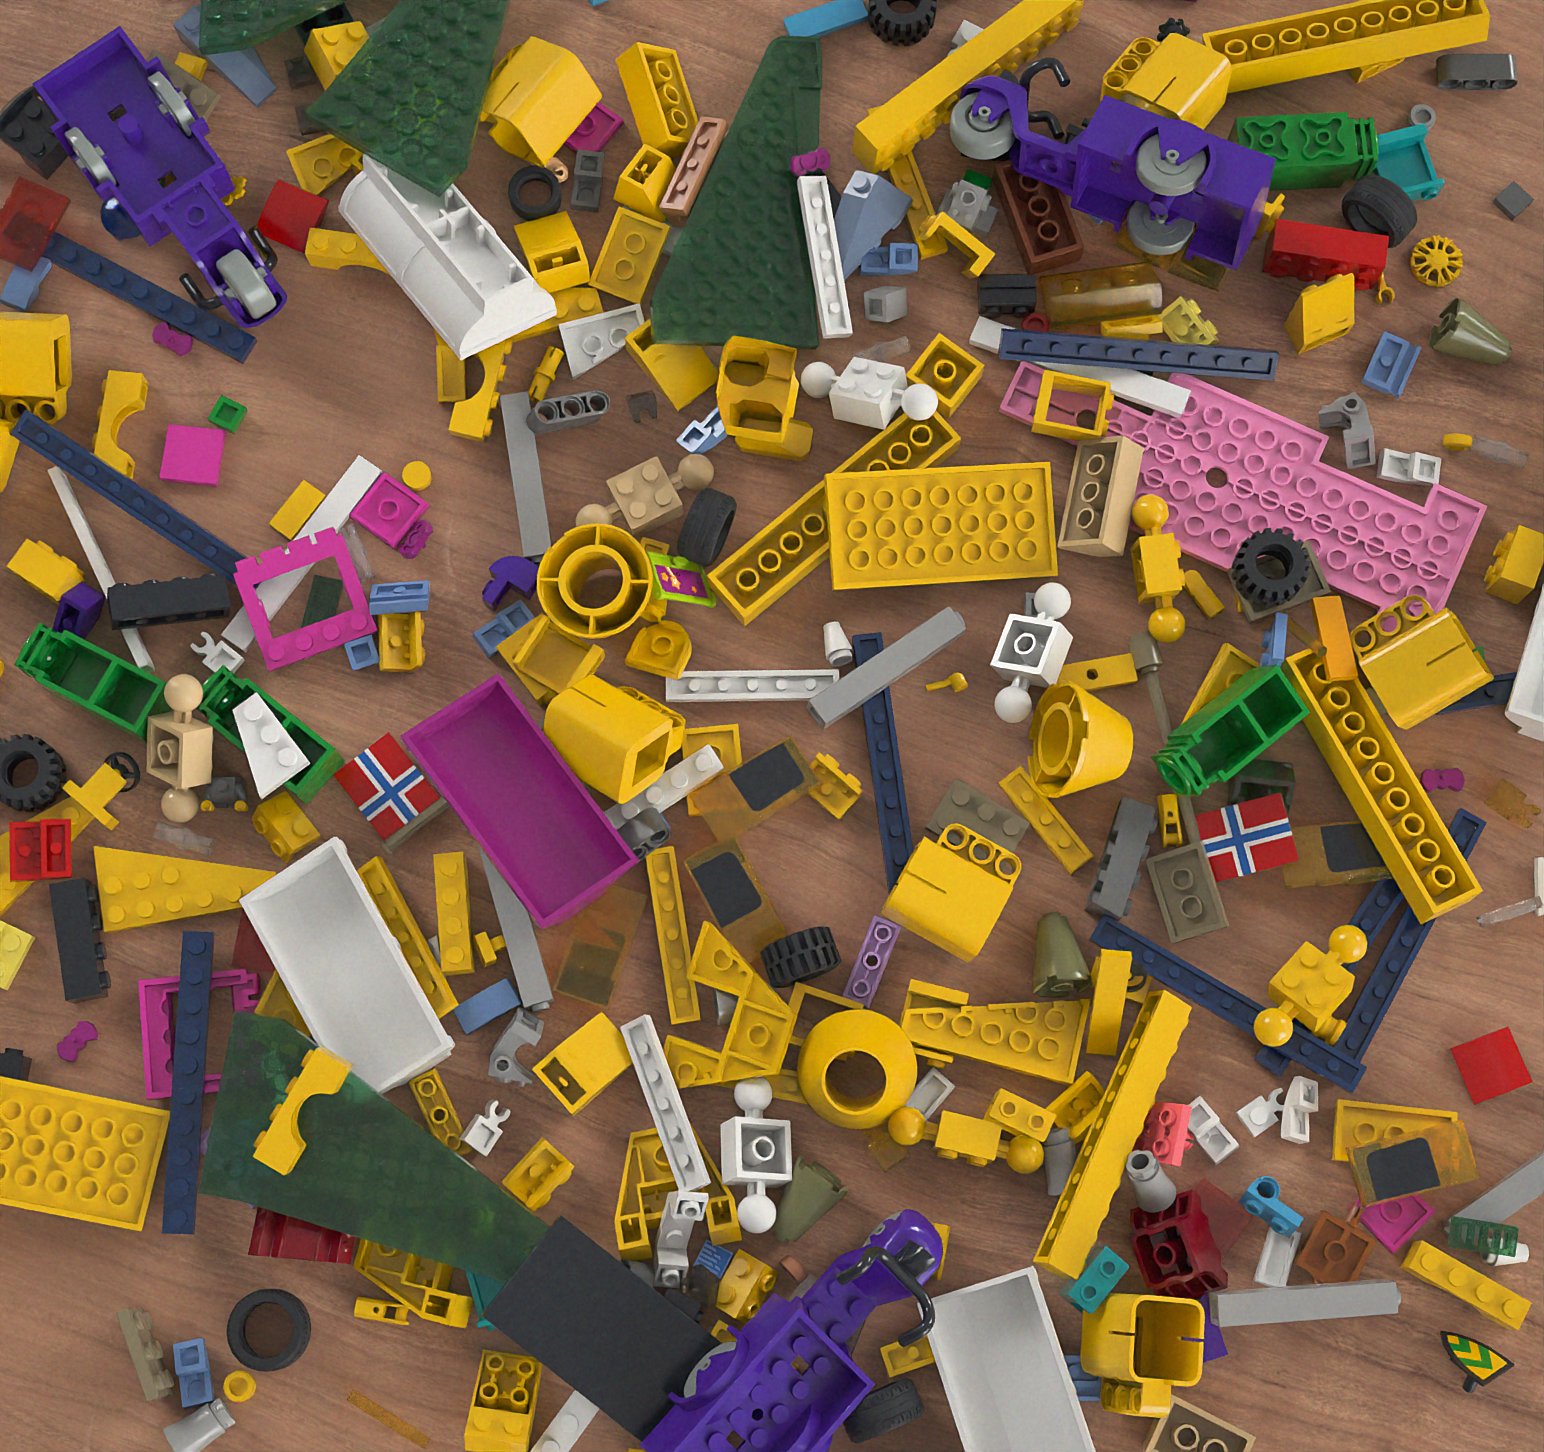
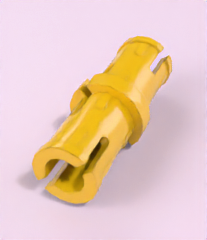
(545, 374)

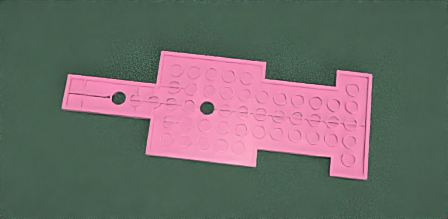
(1362, 536)

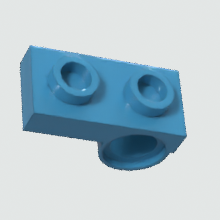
(1270, 1209)

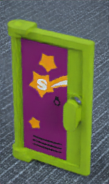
(680, 580)

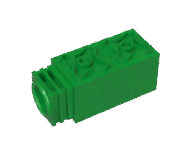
(1311, 148)
(93, 680)
(226, 691)
(1230, 731)

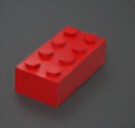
(1323, 252)

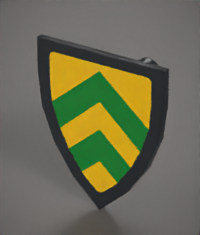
(1475, 1359)

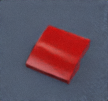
(290, 215)
(40, 850)
(1491, 1065)

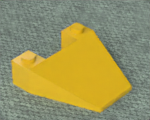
(645, 1190)
(414, 1282)

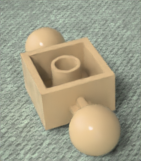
(647, 495)
(180, 748)

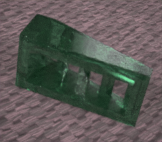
(1509, 1239)

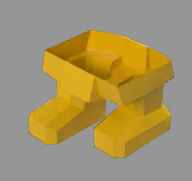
(761, 393)

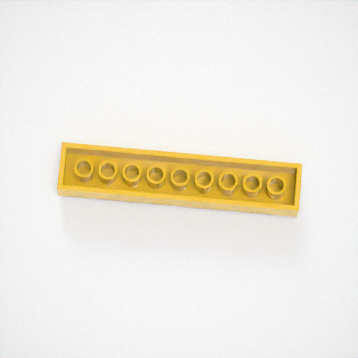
(1345, 38)
(932, 97)
(799, 536)
(1382, 790)

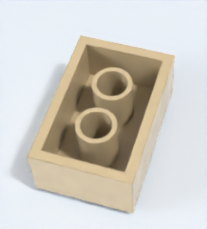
(1194, 1430)

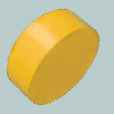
(1457, 442)
(417, 475)
(239, 1386)

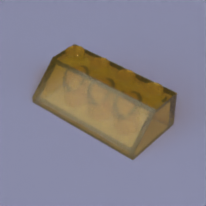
(1101, 295)

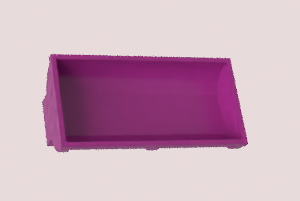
(520, 802)

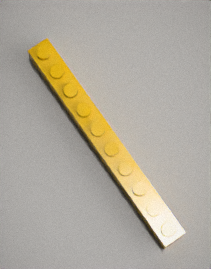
(1112, 1135)

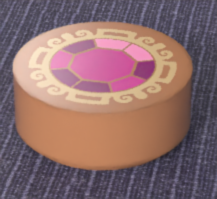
(793, 1269)

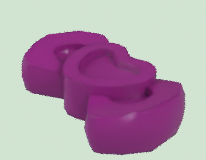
(810, 162)
(171, 339)
(416, 539)
(1442, 779)
(77, 1041)

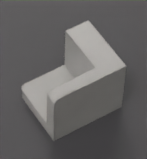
(885, 303)

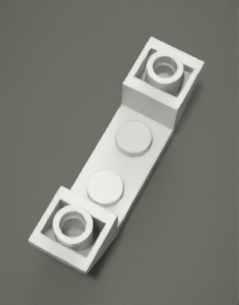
(673, 1236)

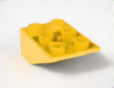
(553, 252)
(1322, 313)
(676, 370)
(585, 1063)
(503, 1403)

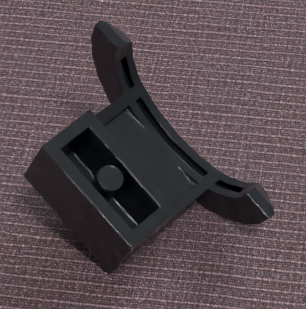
(27, 130)

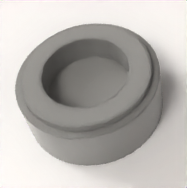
(1421, 114)

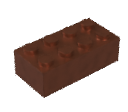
(1037, 220)

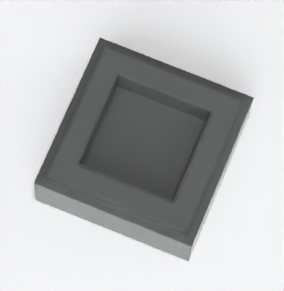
(1513, 200)

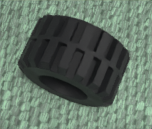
(902, 27)
(1280, 547)
(46, 781)
(800, 956)

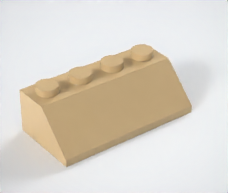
(1101, 496)

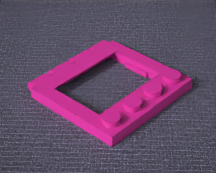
(317, 636)
(159, 1029)

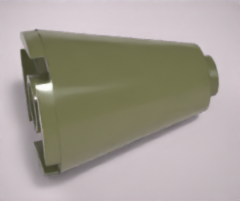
(1468, 335)
(1058, 959)
(806, 1199)

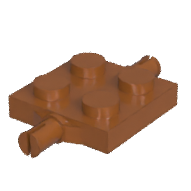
(1335, 1248)

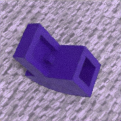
(509, 573)

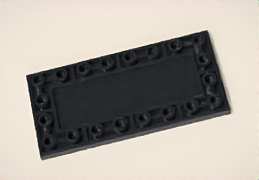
(600, 1328)

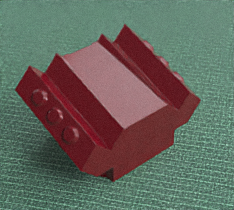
(293, 1238)
(1177, 1249)

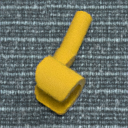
(1383, 289)
(956, 680)

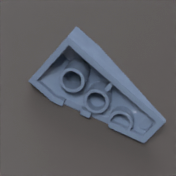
(239, 68)
(865, 215)

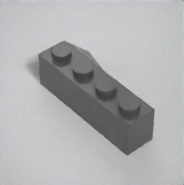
(1121, 858)

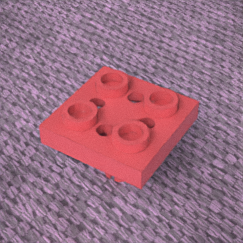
(1166, 1132)

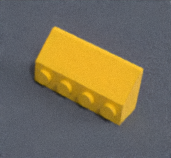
(658, 97)

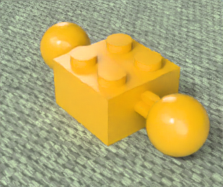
(1157, 568)
(1310, 986)
(967, 1138)

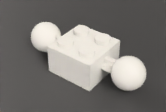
(869, 392)
(1031, 651)
(755, 1153)

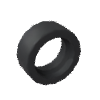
(530, 174)

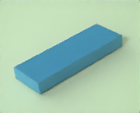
(826, 18)

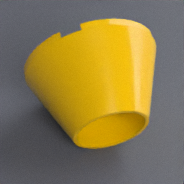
(574, 560)
(1076, 741)
(863, 1032)

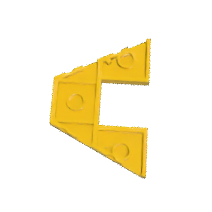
(758, 1027)

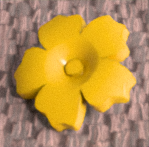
(238, 183)

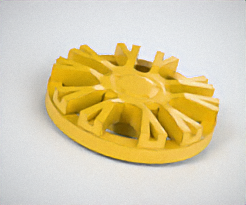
(1436, 261)

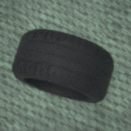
(1379, 208)
(706, 527)
(236, 1330)
(884, 1410)

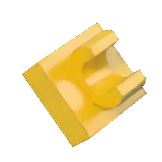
(488, 948)

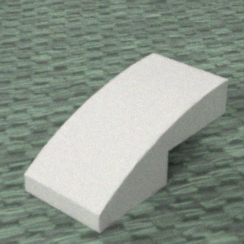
(1407, 468)
(1299, 1102)
(1209, 1132)

